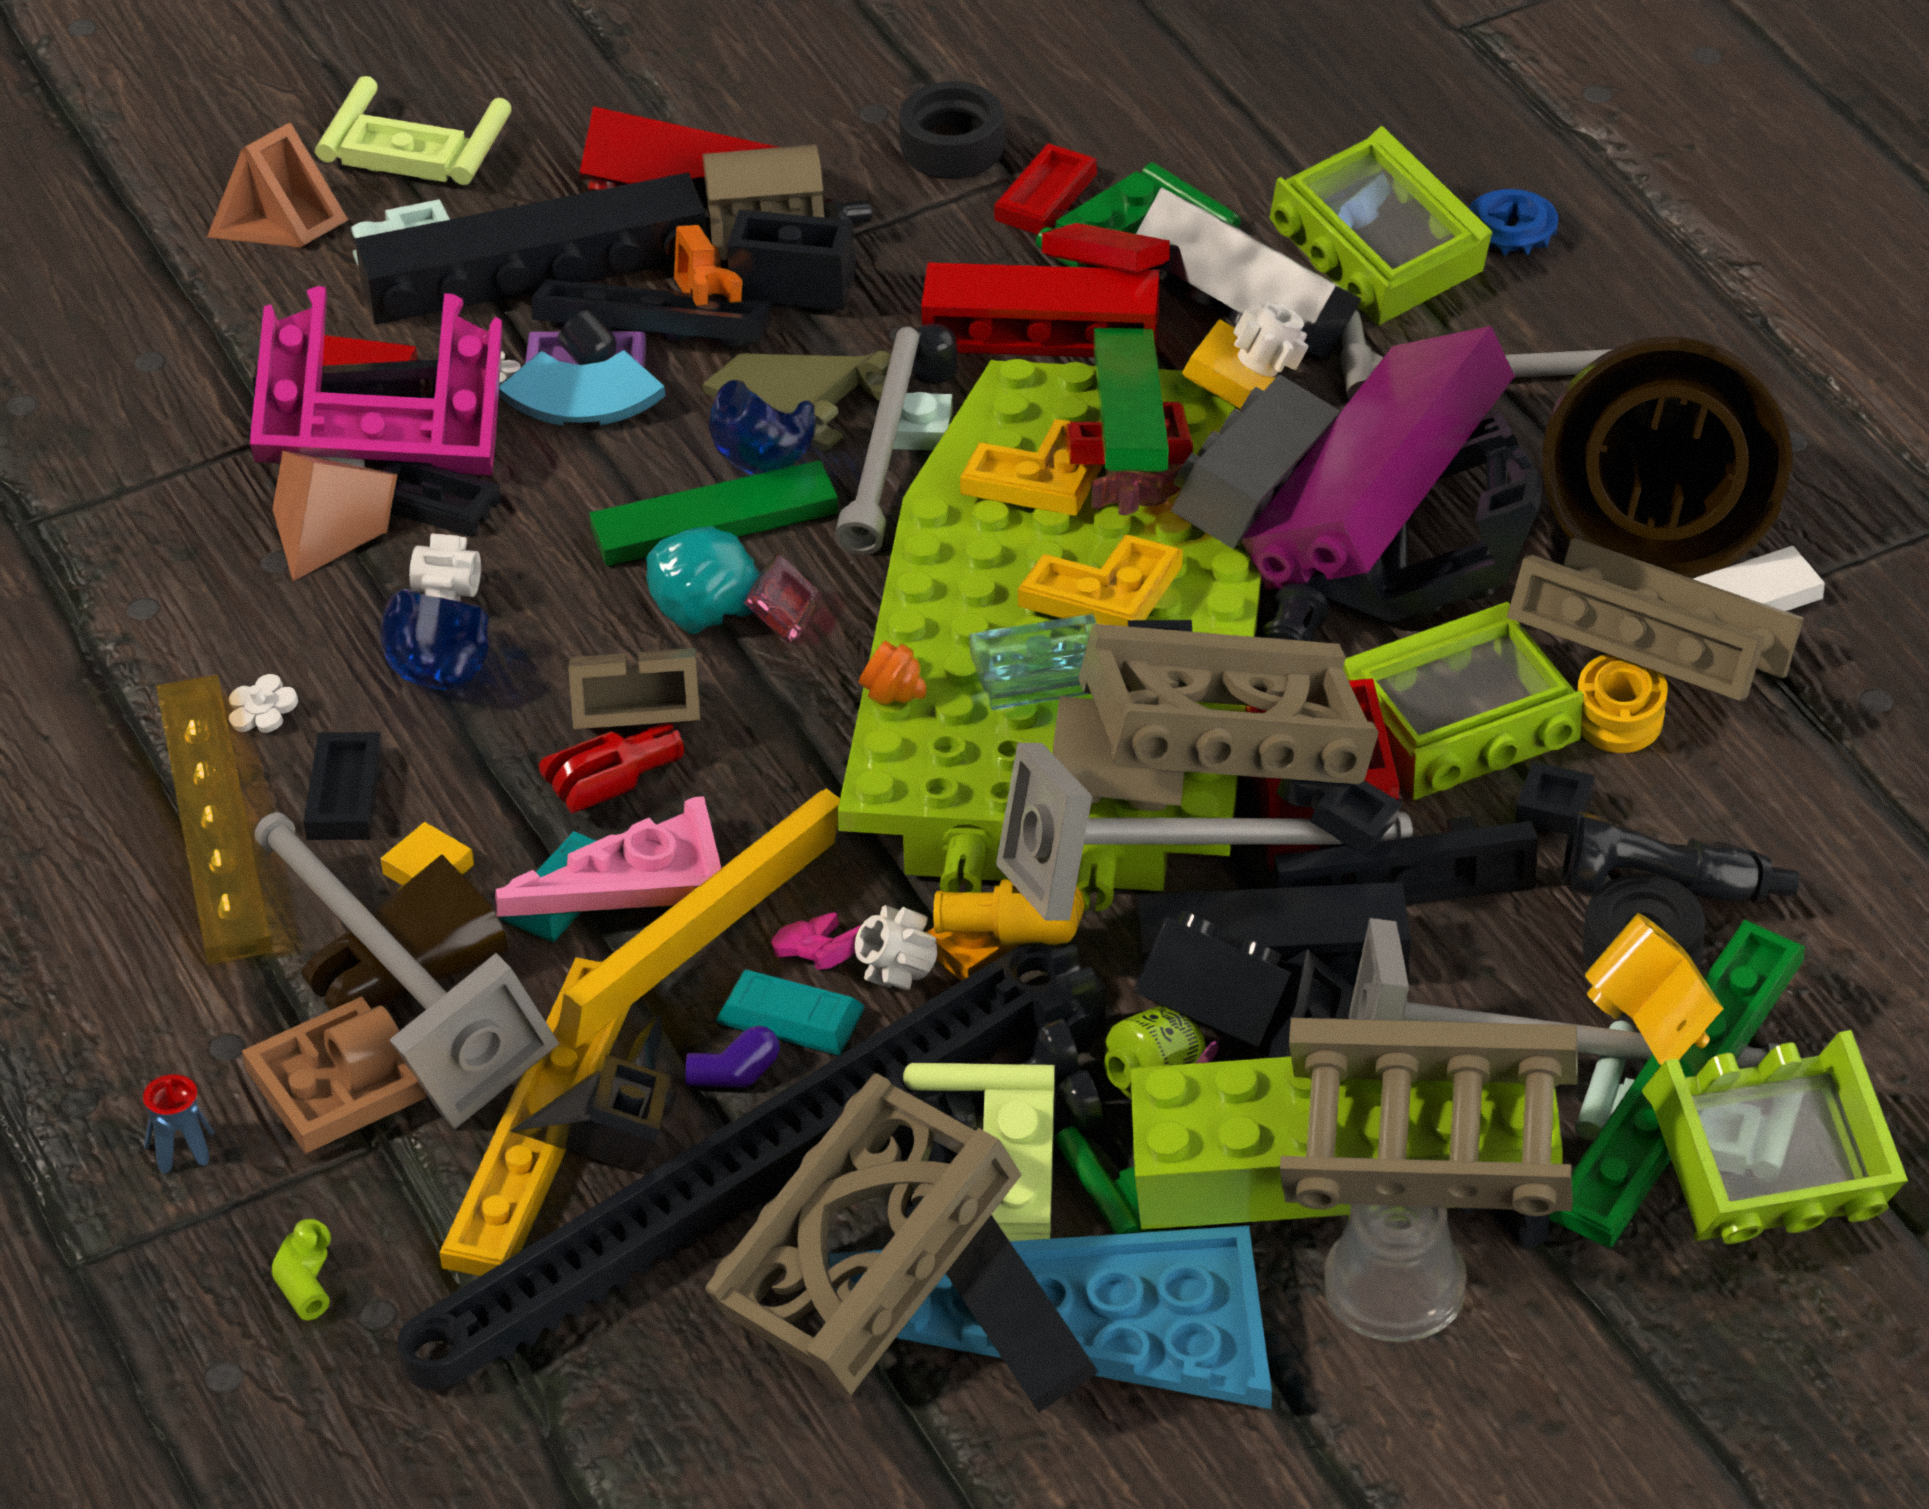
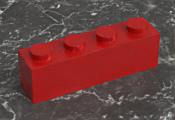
(1037, 306)

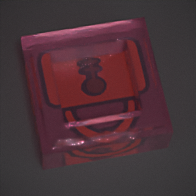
(783, 598)

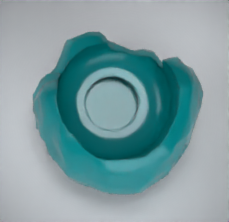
(700, 577)

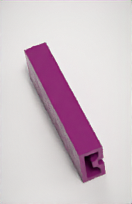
(1378, 458)

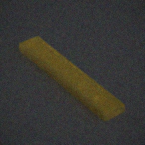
(213, 820)

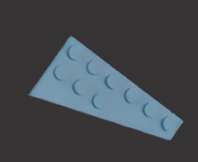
(1142, 1305)

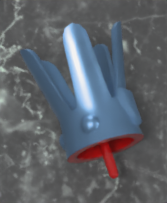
(172, 1107)

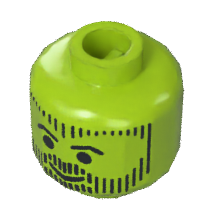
(1150, 1040)

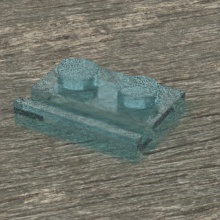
(1031, 661)

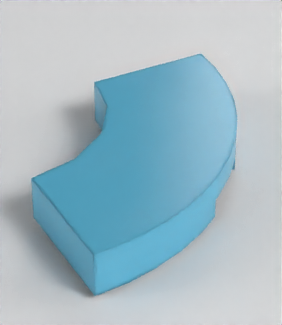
(582, 393)

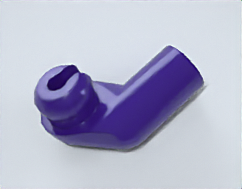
(738, 1064)

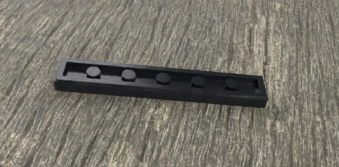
(1010, 1303)

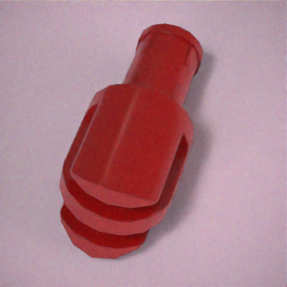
(608, 765)

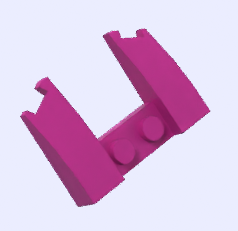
(448, 431)

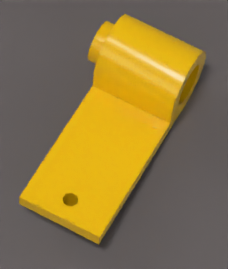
(1656, 986)

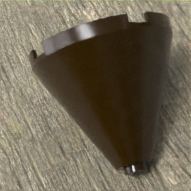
(1668, 455)

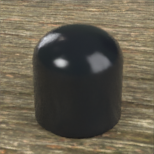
(587, 339)
(936, 354)

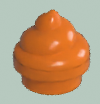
(893, 675)

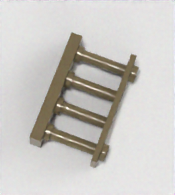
(1655, 618)
(1431, 1051)

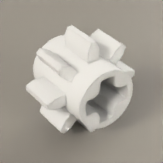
(1270, 339)
(445, 568)
(895, 947)

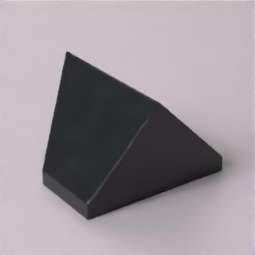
(606, 1115)

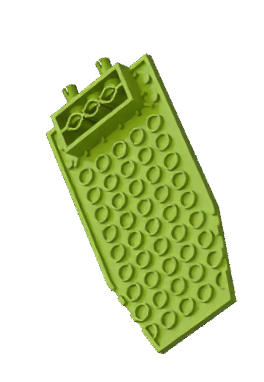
(954, 570)

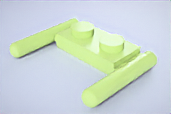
(407, 146)
(1022, 1117)

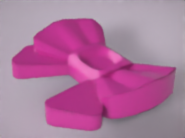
(811, 941)

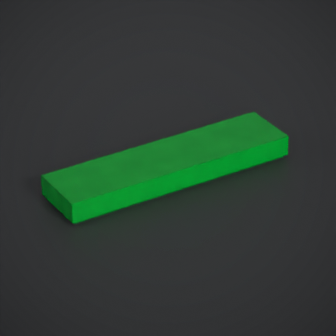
(731, 506)

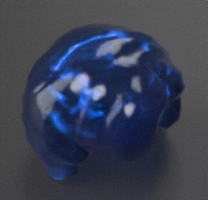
(756, 434)
(433, 639)

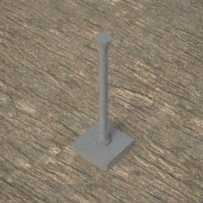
(1051, 822)
(1384, 986)
(467, 1038)

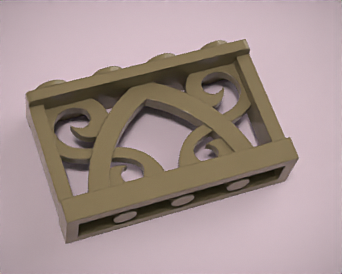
(1153, 678)
(841, 1172)

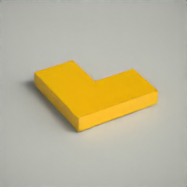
(1219, 369)
(1030, 478)
(1118, 592)

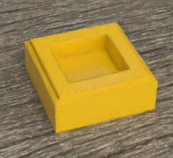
(420, 850)

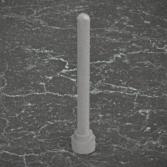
(862, 522)

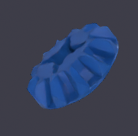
(1535, 219)

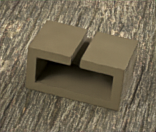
(615, 694)

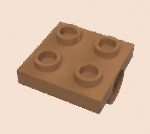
(333, 1073)

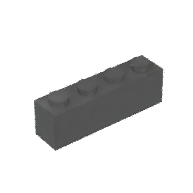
(1250, 459)

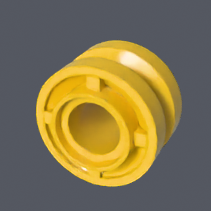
(1621, 704)

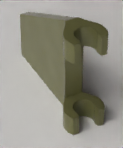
(791, 379)

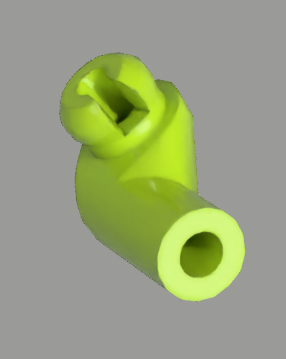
(298, 1266)

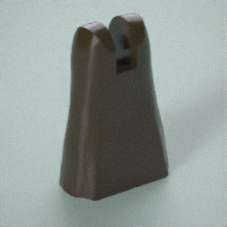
(433, 917)

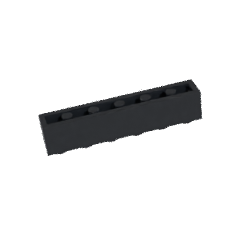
(523, 245)

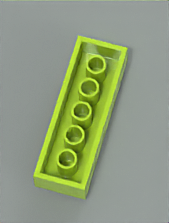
(1218, 1130)

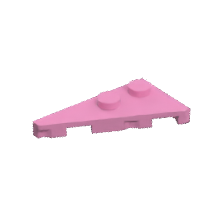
(622, 871)

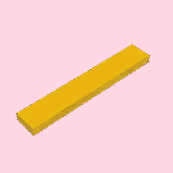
(698, 919)
(516, 1167)

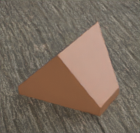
(276, 195)
(328, 509)

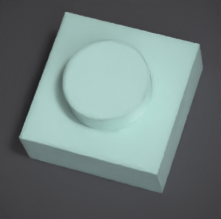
(923, 420)

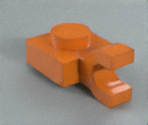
(699, 267)

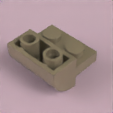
(763, 181)
(1086, 753)

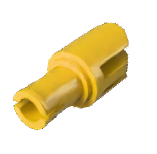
(1004, 914)

